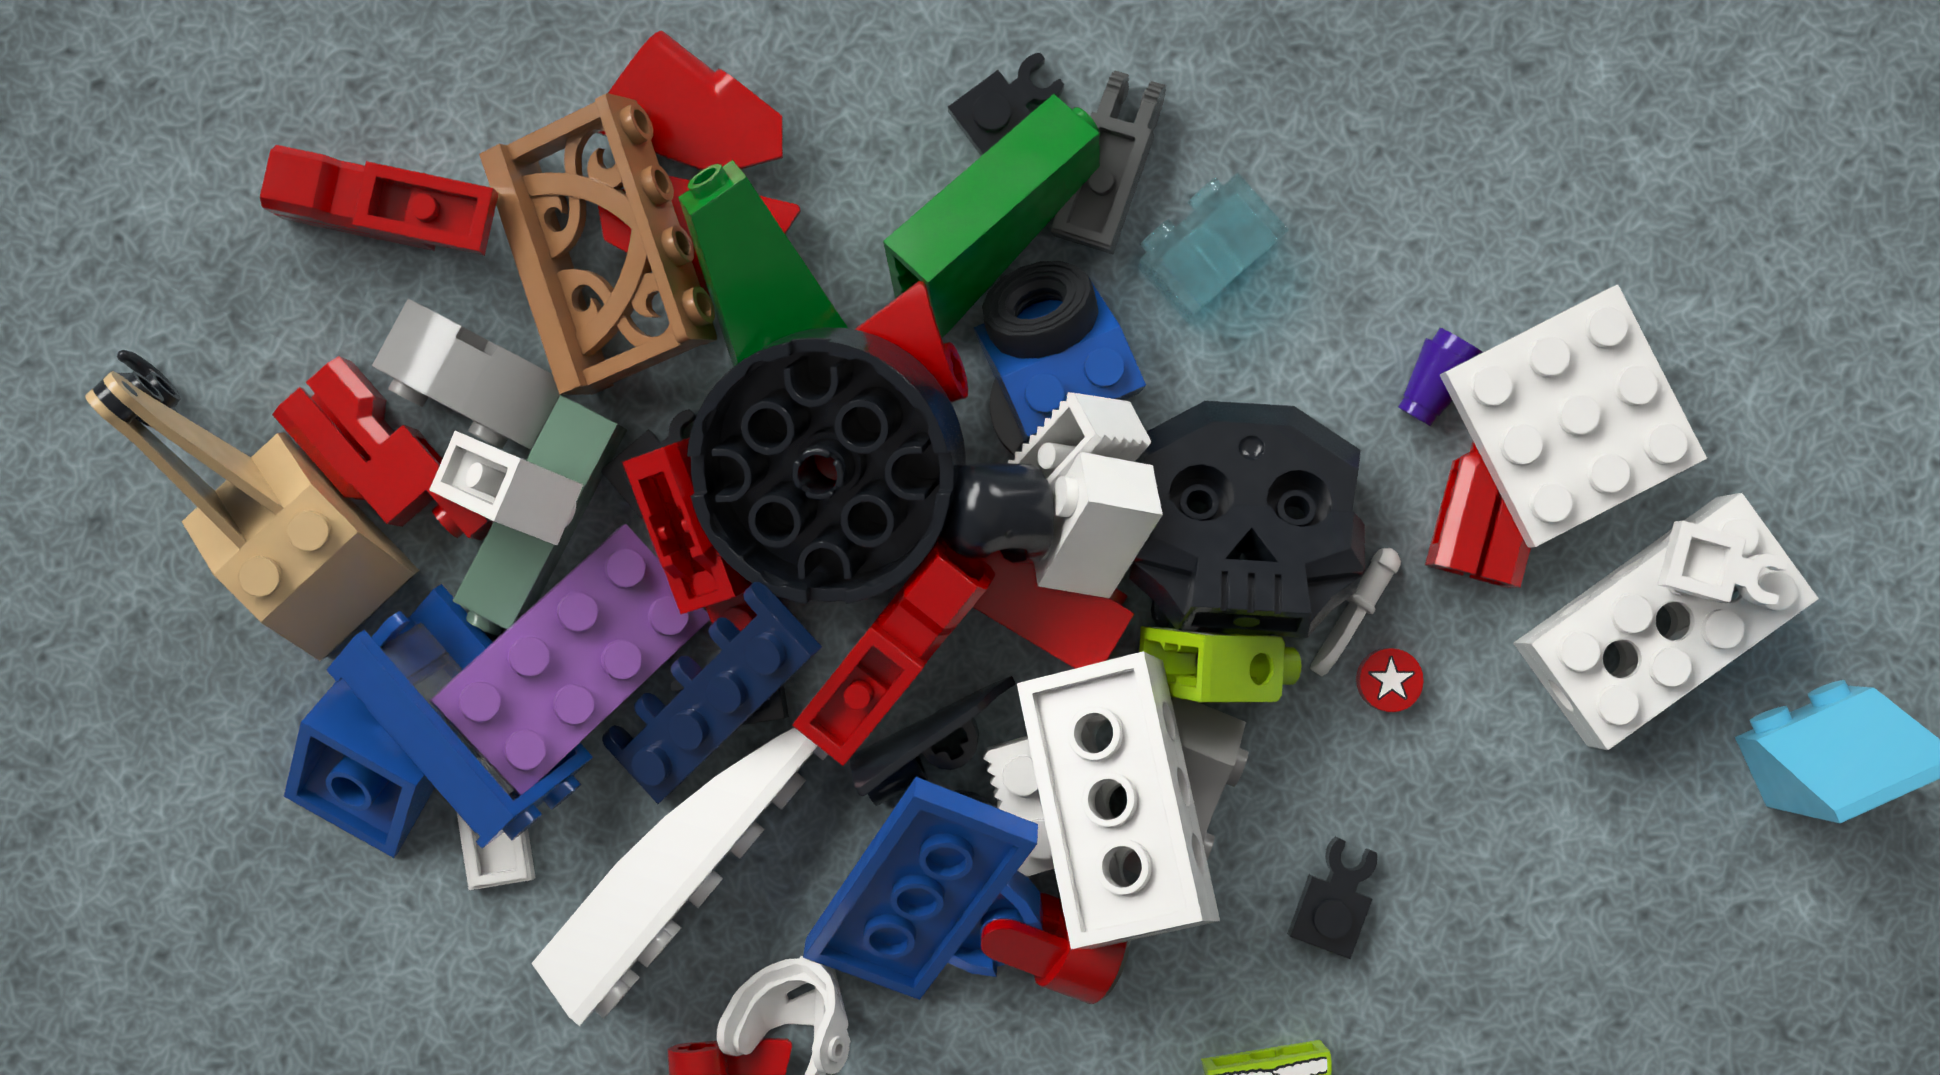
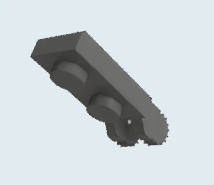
(1101, 205)

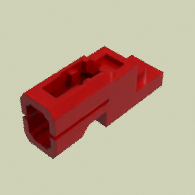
(378, 201)
(363, 456)
(1476, 528)
(690, 561)
(893, 651)

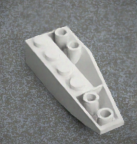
(672, 864)

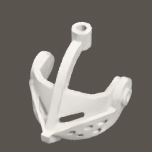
(764, 1005)

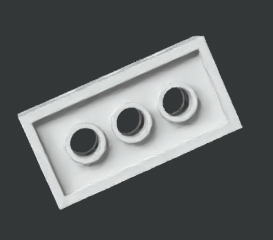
(1653, 668)
(1075, 791)

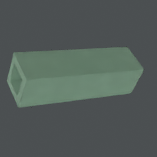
(517, 566)

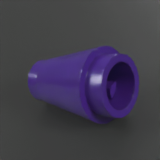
(1426, 393)

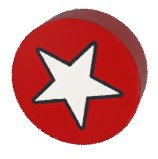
(1389, 679)

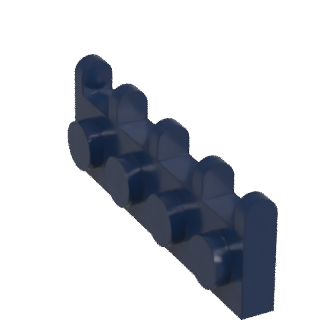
(714, 698)

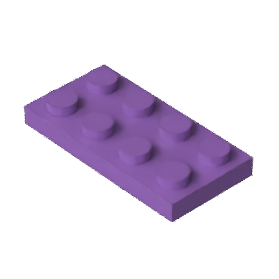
(568, 661)

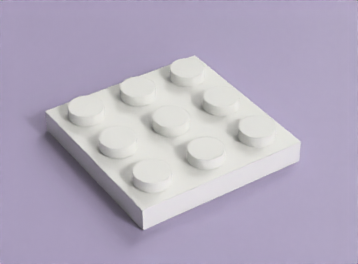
(1573, 416)

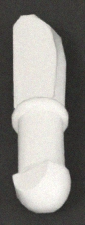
(1370, 588)

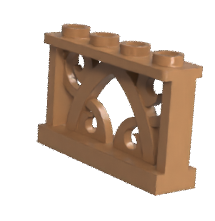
(658, 244)

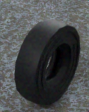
(1044, 334)

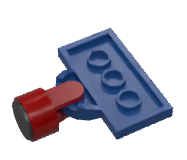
(949, 891)

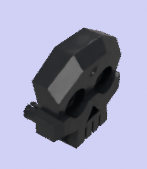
(1247, 469)

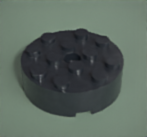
(837, 399)

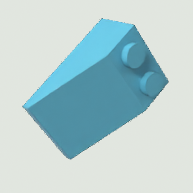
(1839, 753)

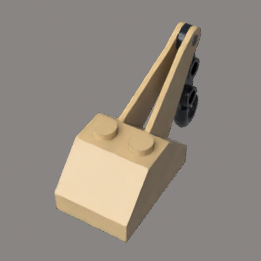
(275, 526)

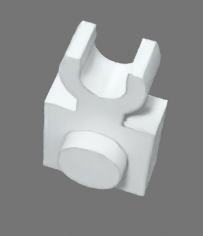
(1712, 564)

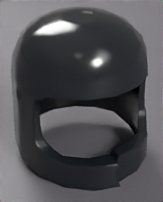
(1001, 510)

